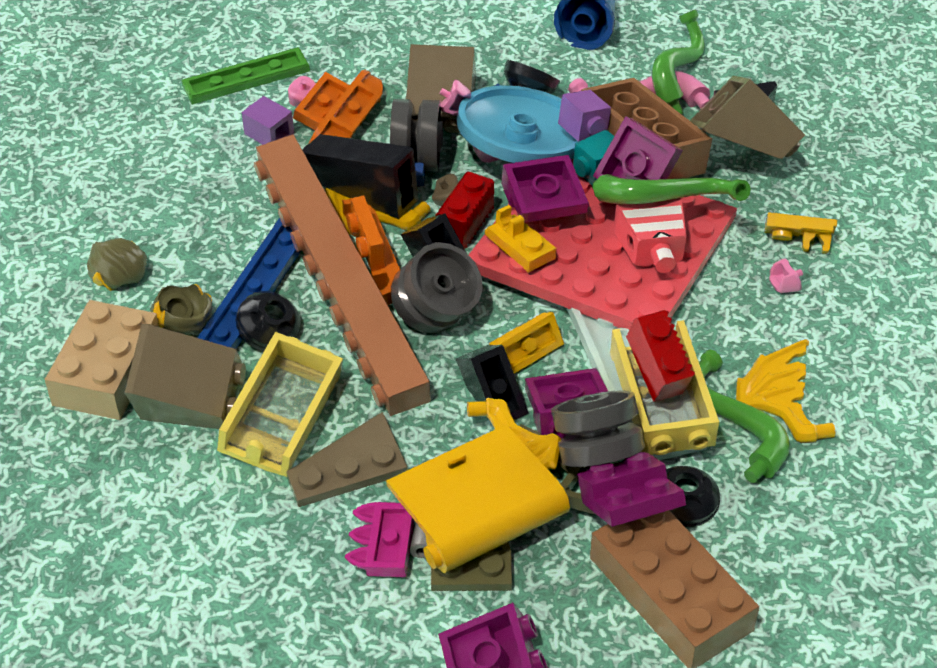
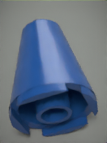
(585, 22)

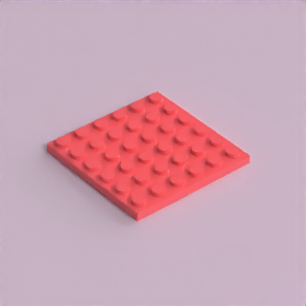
(595, 270)

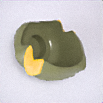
(116, 263)
(183, 309)

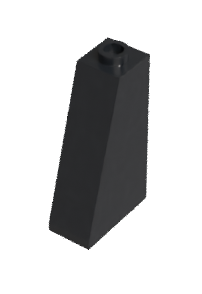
(366, 168)

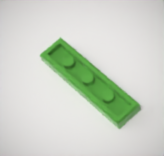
(245, 75)

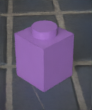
(583, 114)
(267, 121)

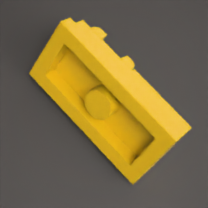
(785, 226)
(520, 240)
(531, 341)

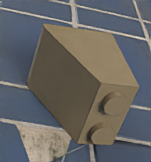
(436, 68)
(749, 118)
(183, 378)

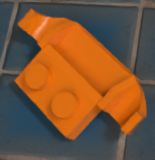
(338, 107)
(371, 243)

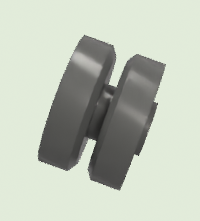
(422, 134)
(436, 288)
(598, 428)

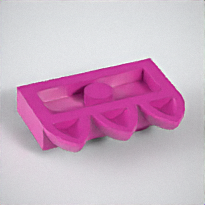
(385, 537)

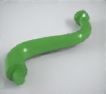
(664, 65)
(630, 191)
(774, 438)

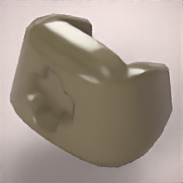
(443, 188)

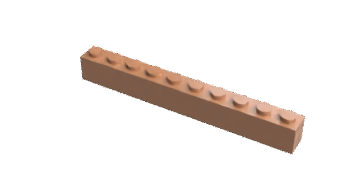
(342, 277)

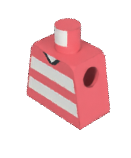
(652, 233)

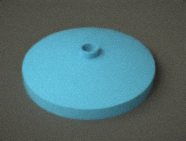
(514, 124)

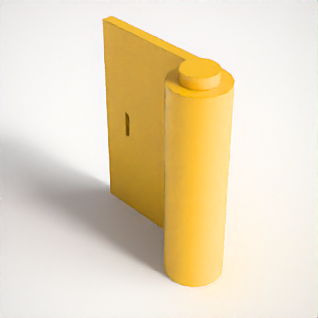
(478, 497)

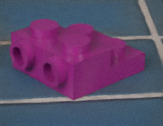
(638, 154)
(544, 188)
(553, 389)
(629, 489)
(493, 641)

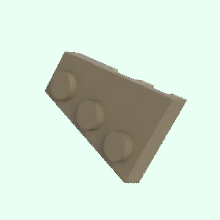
(350, 463)

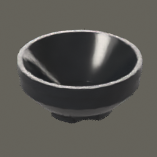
(527, 76)
(258, 327)
(701, 503)

